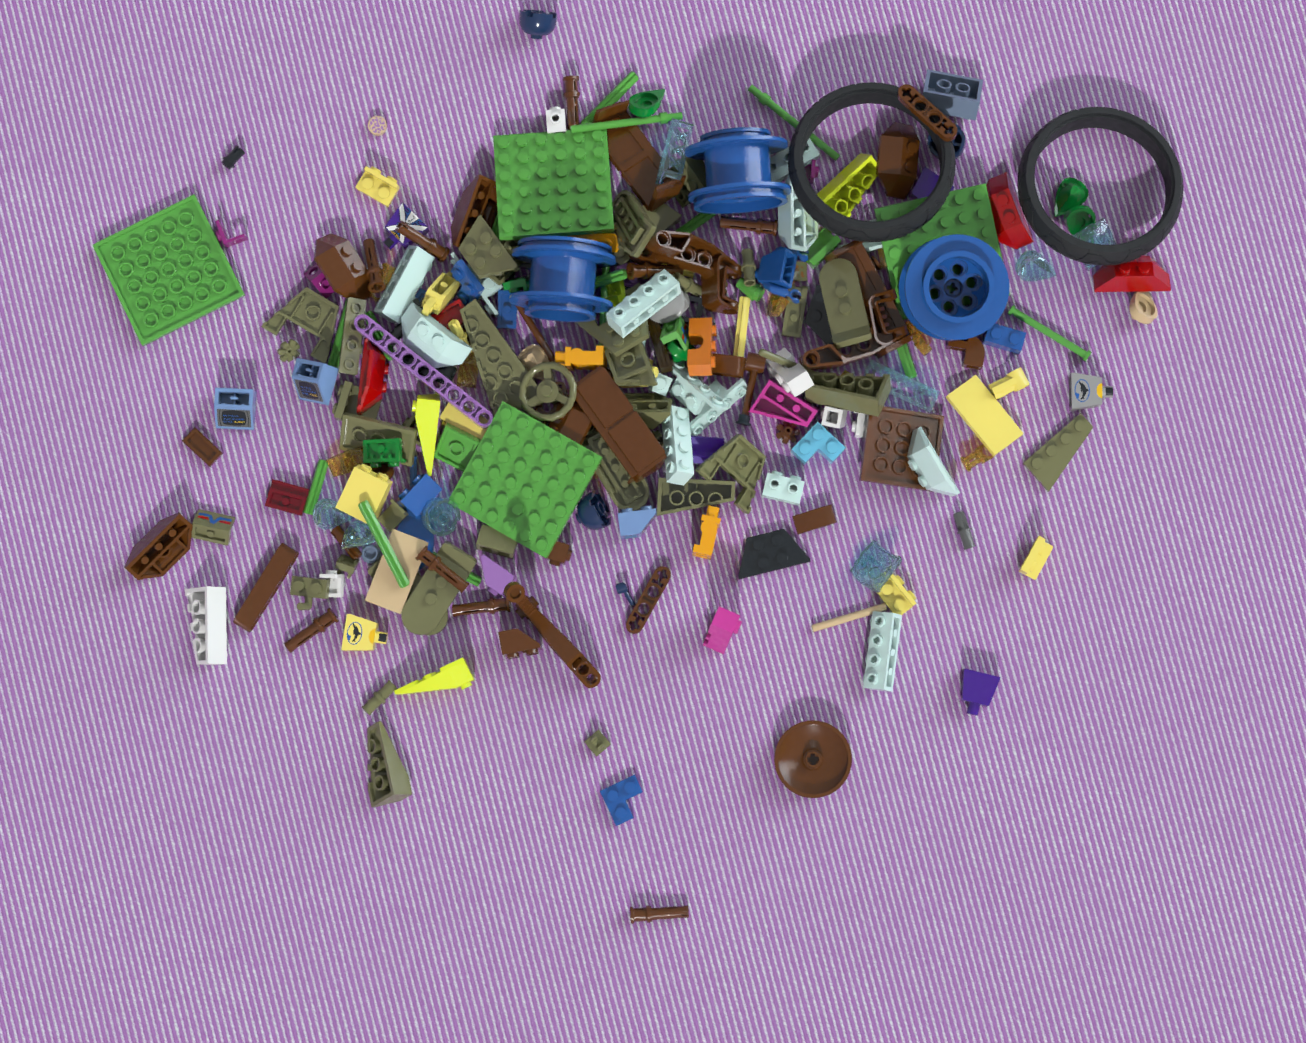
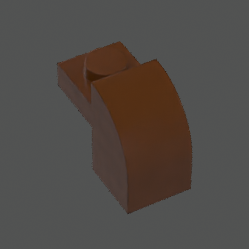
(973, 352)

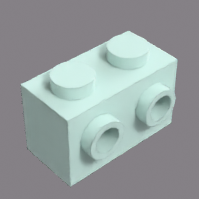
(783, 488)

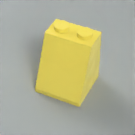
(362, 486)

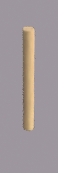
(848, 617)

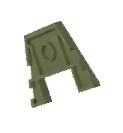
(312, 314)
(611, 339)
(741, 462)

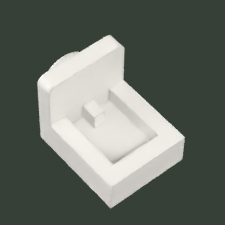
(336, 583)

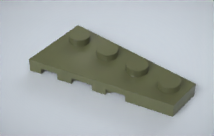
(1055, 455)

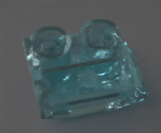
(1096, 233)
(875, 566)

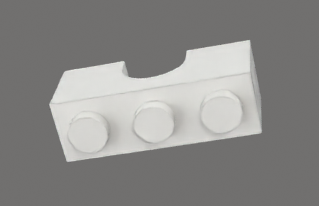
(792, 379)

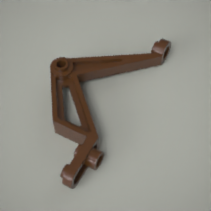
(555, 638)

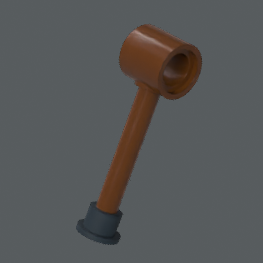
(754, 364)

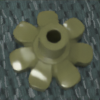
(288, 350)

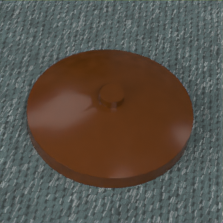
(812, 759)

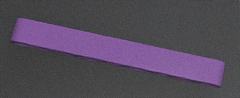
(414, 367)

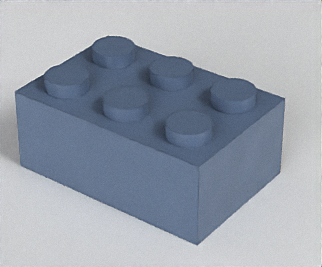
(953, 93)

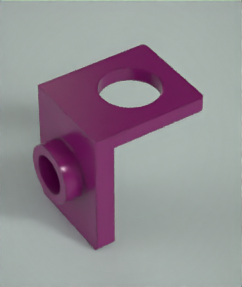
(811, 171)
(222, 236)
(319, 281)

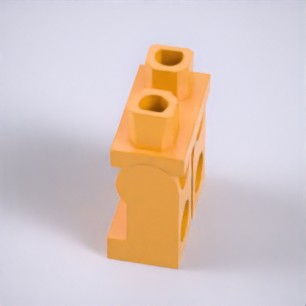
(581, 359)
(708, 532)

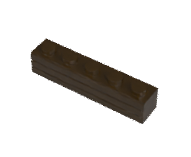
(661, 351)

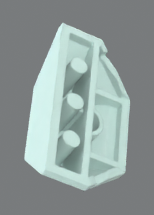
(795, 225)
(431, 339)
(929, 466)

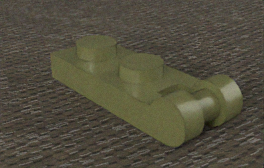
(794, 314)

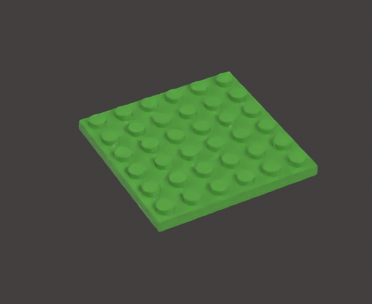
(553, 184)
(963, 213)
(168, 270)
(525, 479)

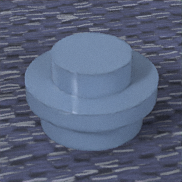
(370, 553)

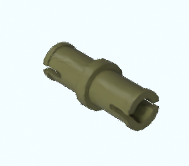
(748, 267)
(688, 285)
(379, 697)

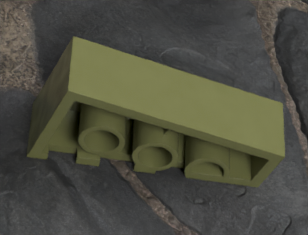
(664, 219)
(850, 392)
(693, 494)

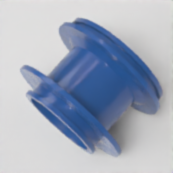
(738, 171)
(976, 261)
(562, 277)

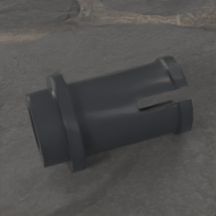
(230, 160)

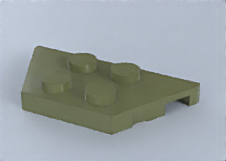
(485, 251)
(632, 367)

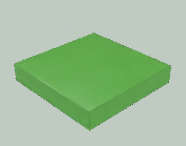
(456, 447)

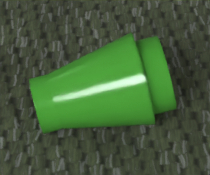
(753, 293)

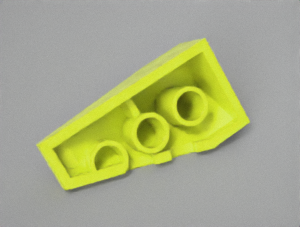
(426, 416)
(449, 677)

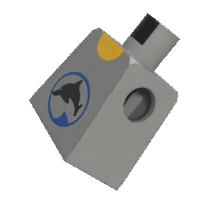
(1087, 391)

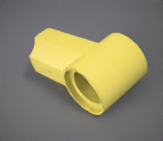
(1012, 382)

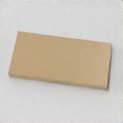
(384, 588)

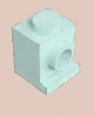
(664, 384)

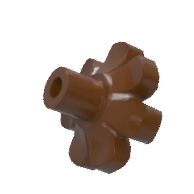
(787, 435)

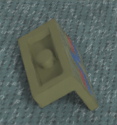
(212, 527)

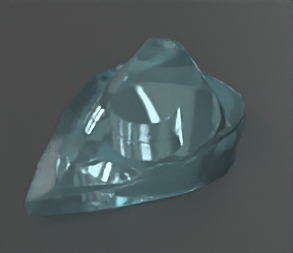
(1033, 267)
(327, 516)
(357, 534)

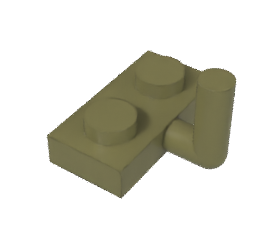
(310, 589)

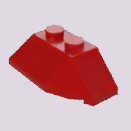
(1007, 213)
(1134, 276)
(372, 377)

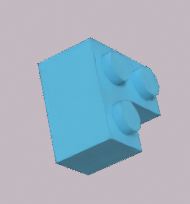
(818, 440)

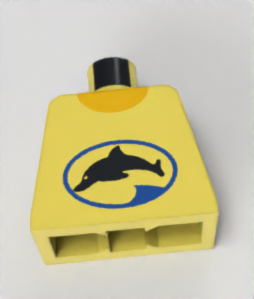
(361, 634)

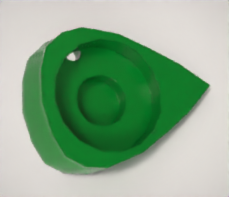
(646, 103)
(1069, 194)
(1077, 218)
(677, 351)

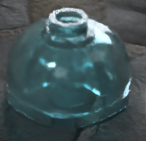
(440, 516)

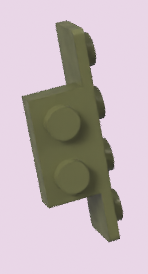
(351, 340)

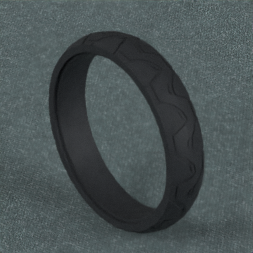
(1127, 125)
(845, 226)

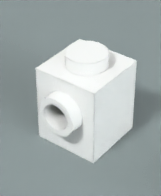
(555, 120)
(833, 417)

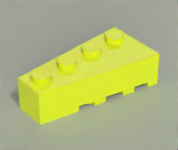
(849, 185)

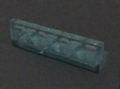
(668, 150)
(906, 382)

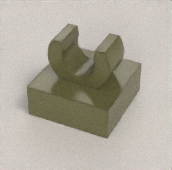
(346, 564)
(597, 743)

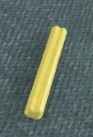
(741, 326)

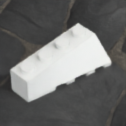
(208, 624)

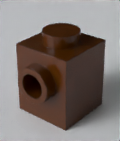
(559, 554)

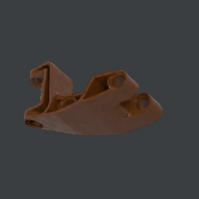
(714, 266)
(829, 357)

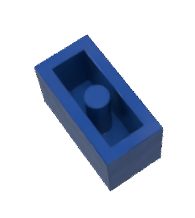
(1004, 338)
(416, 497)

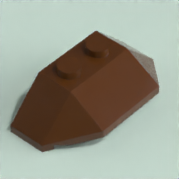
(897, 159)
(476, 200)
(342, 266)
(573, 424)
(160, 548)

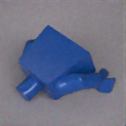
(778, 270)

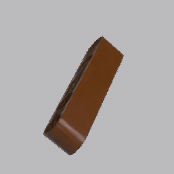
(266, 587)

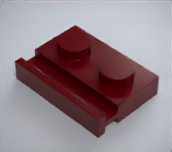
(287, 497)

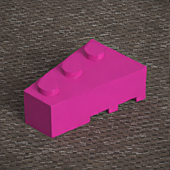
(778, 404)
(722, 629)

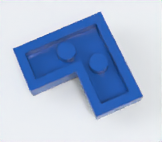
(471, 287)
(506, 311)
(616, 796)

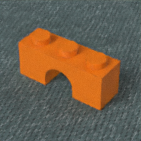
(701, 360)

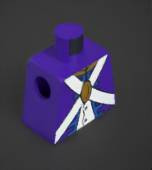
(404, 214)

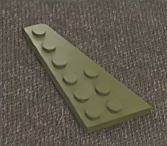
(496, 360)

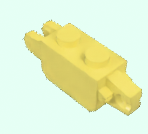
(439, 294)

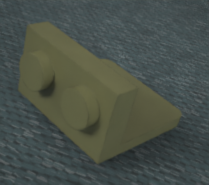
(348, 402)

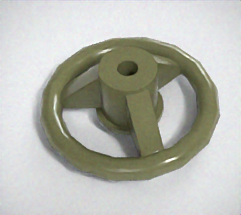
(548, 391)

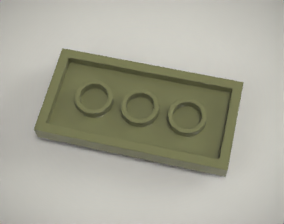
(359, 428)

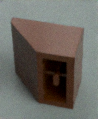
(516, 642)

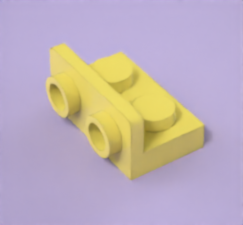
(378, 186)
(1036, 558)
(896, 596)

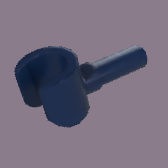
(622, 588)

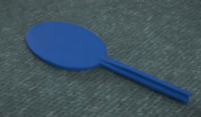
(414, 526)

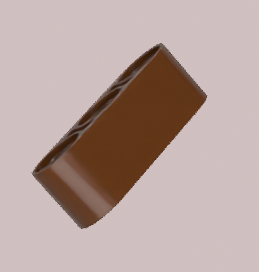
(729, 366)

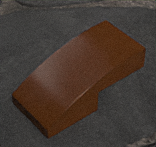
(814, 519)

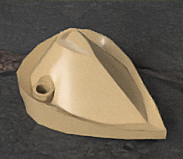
(1143, 308)
(532, 356)

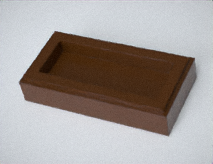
(202, 447)

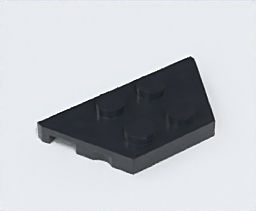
(817, 317)
(770, 553)

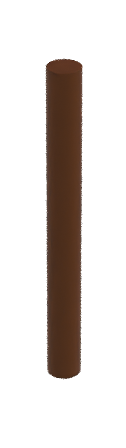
(537, 334)

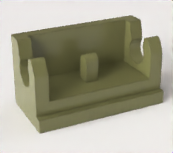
(495, 542)

